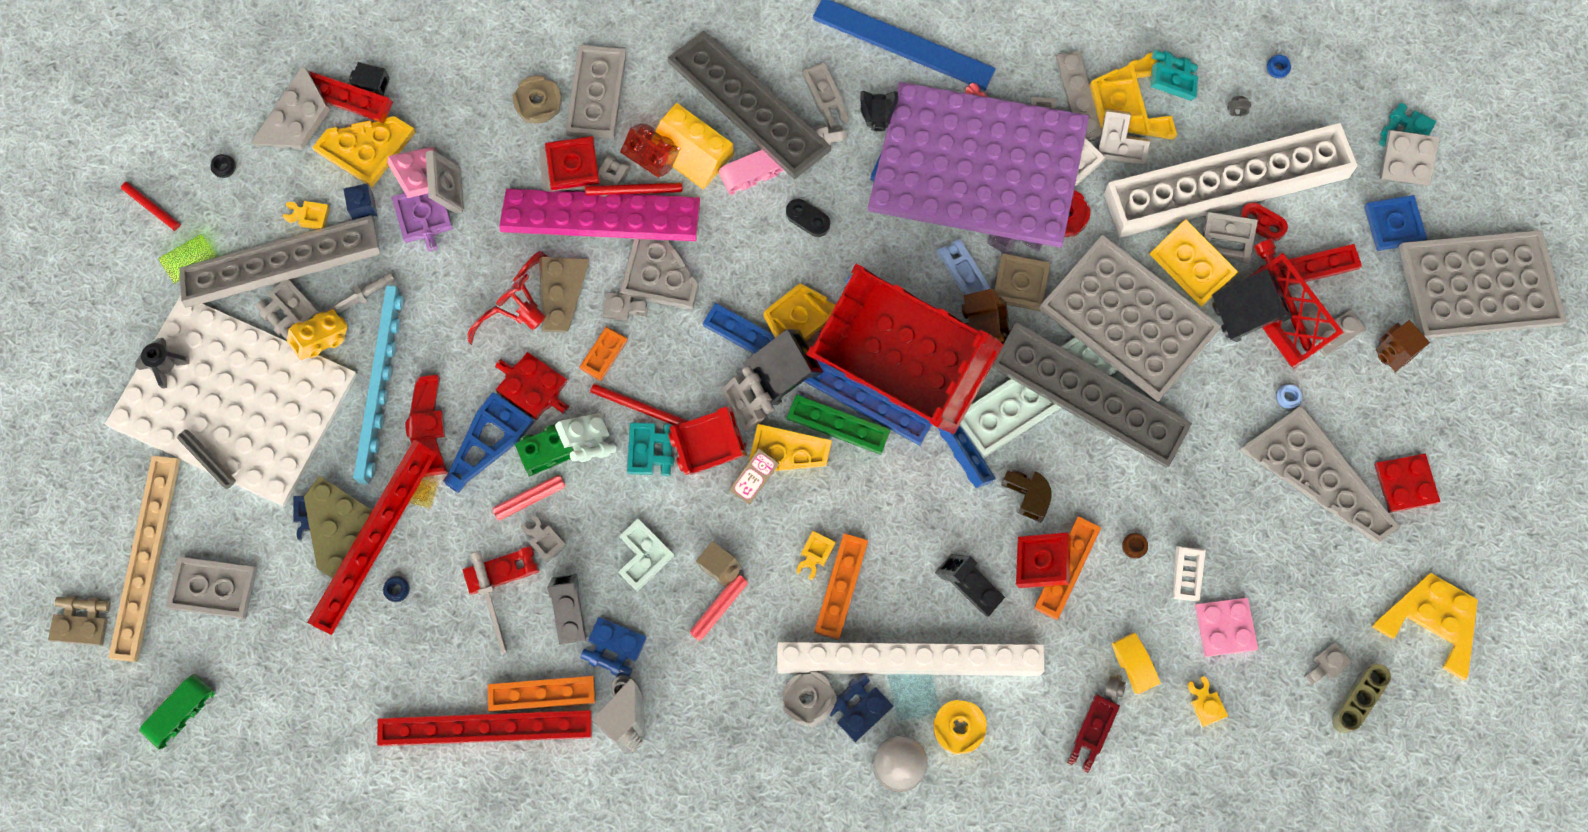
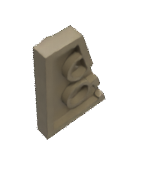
(559, 290)

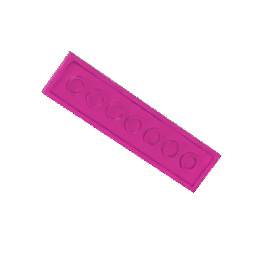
(599, 215)

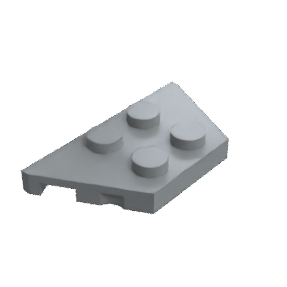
(295, 115)

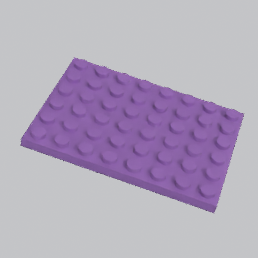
(979, 164)

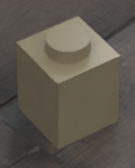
(719, 564)

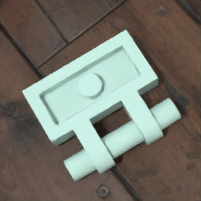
(584, 430)

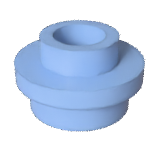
(1294, 391)

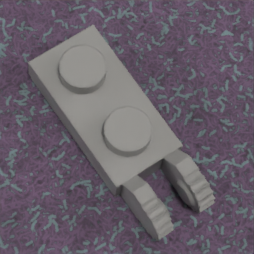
(825, 93)

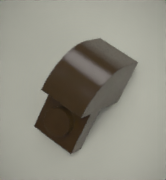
(1036, 492)

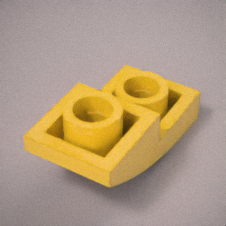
(1137, 663)

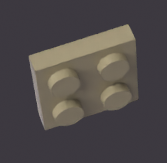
(1022, 281)

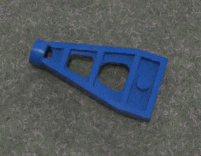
(506, 418)

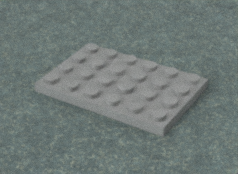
(1482, 284)
(1130, 318)

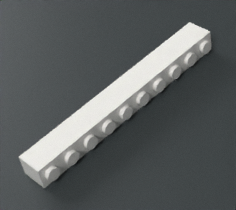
(910, 658)

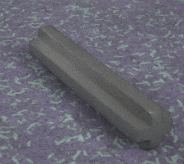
(206, 459)

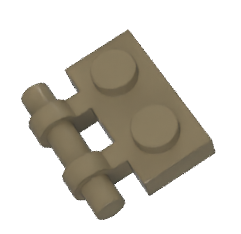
(78, 629)

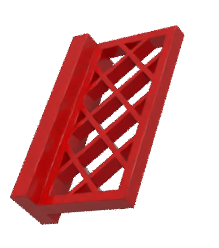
(1277, 334)

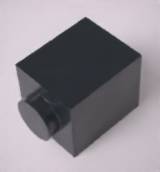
(369, 78)

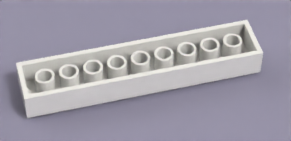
(1229, 180)

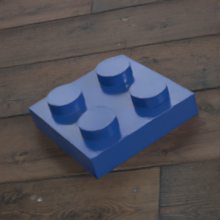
(1395, 222)

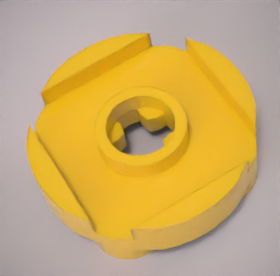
(944, 725)

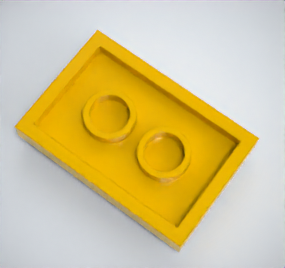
(1193, 263)

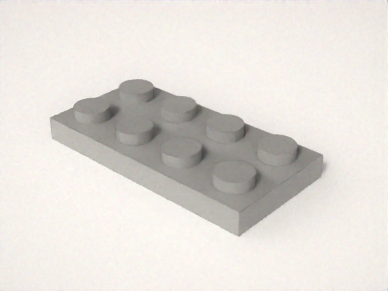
(596, 92)

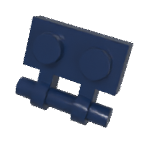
(865, 713)

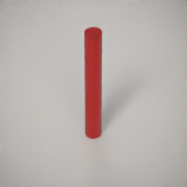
(150, 206)

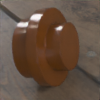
(1135, 545)

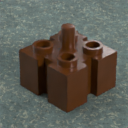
(987, 313)

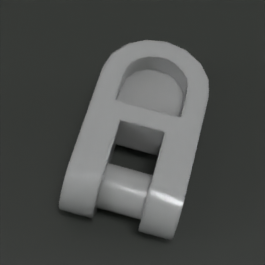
(611, 164)

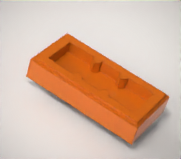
(603, 353)

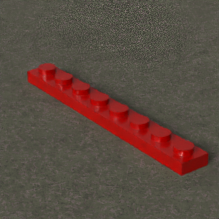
(372, 538)
(484, 728)

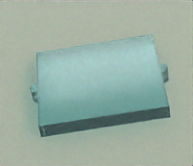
(913, 695)

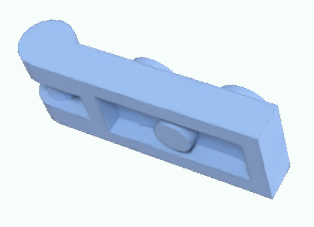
(963, 268)

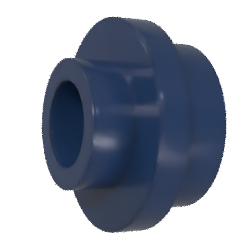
(390, 583)

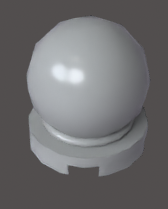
(900, 763)

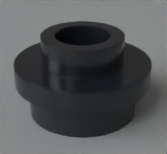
(221, 159)

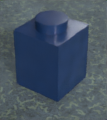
(360, 201)

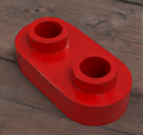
(1266, 219)

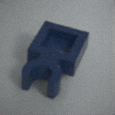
(300, 515)

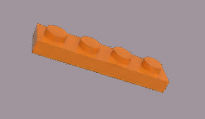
(1082, 540)
(841, 586)
(541, 693)

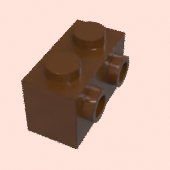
(1401, 345)

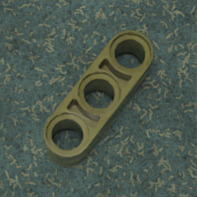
(1371, 692)

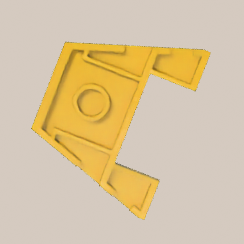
(1121, 92)
(799, 310)
(1442, 611)

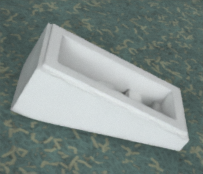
(1178, 573)

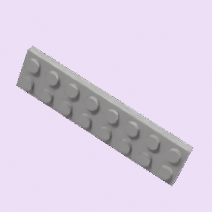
(278, 261)

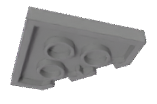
(659, 275)

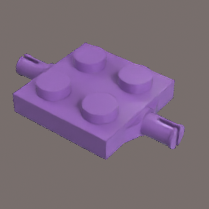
(421, 218)

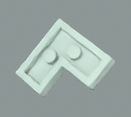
(649, 558)

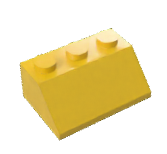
(702, 148)

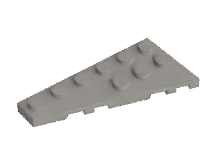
(1310, 463)

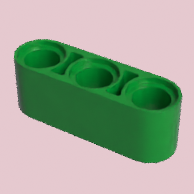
(176, 710)

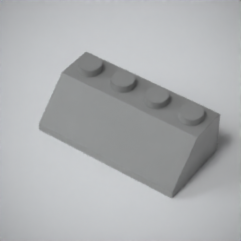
(623, 718)

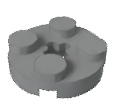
(816, 711)

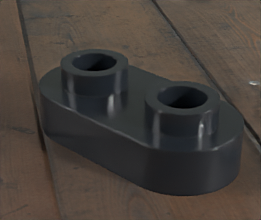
(807, 217)

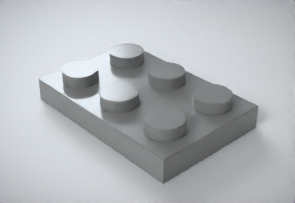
(211, 588)

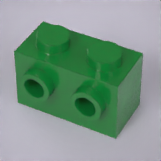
(542, 451)

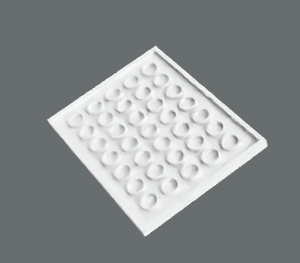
(238, 397)

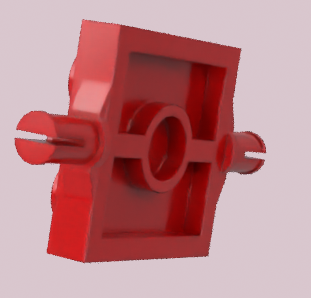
(532, 386)

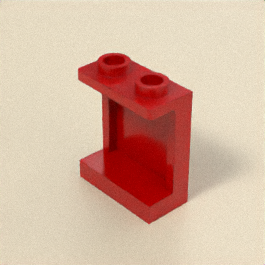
(707, 441)

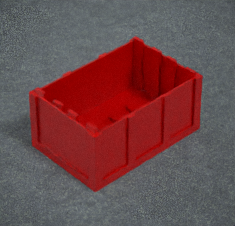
(906, 349)

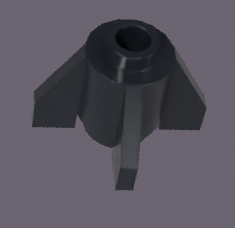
(878, 109)
(159, 360)

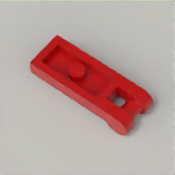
(503, 569)

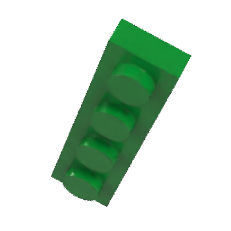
(838, 424)

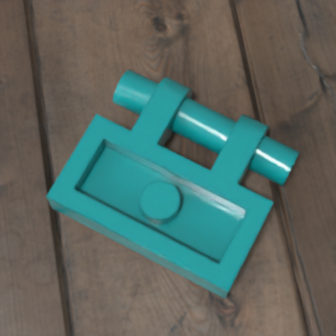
(1174, 80)
(1415, 124)
(642, 448)

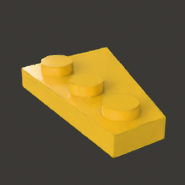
(791, 448)

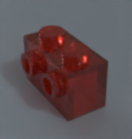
(650, 149)

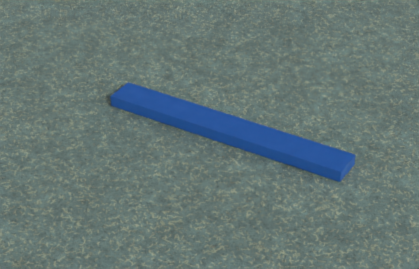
(904, 43)

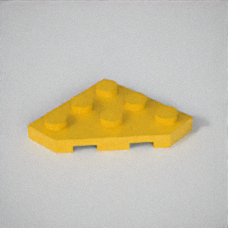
(364, 147)

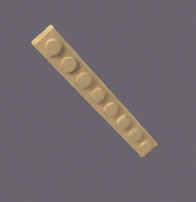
(144, 559)

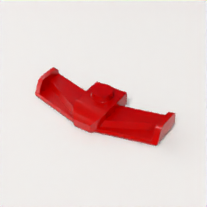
(425, 423)

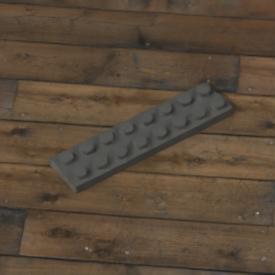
(749, 105)
(1091, 395)

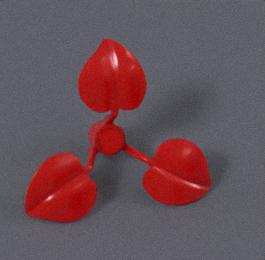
(527, 312)

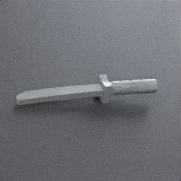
(362, 293)
(485, 589)

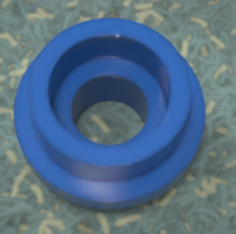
(1280, 60)

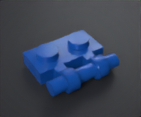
(617, 640)

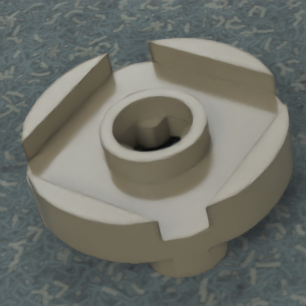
(544, 89)

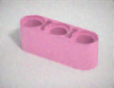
(748, 170)

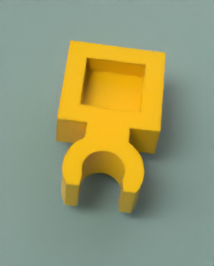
(310, 216)
(817, 552)
(1207, 706)

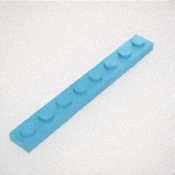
(377, 395)

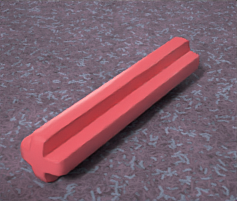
(528, 497)
(718, 607)

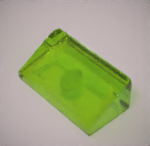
(189, 253)

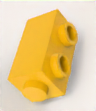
(317, 334)

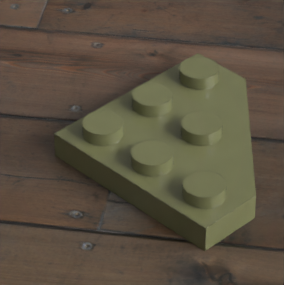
(333, 523)

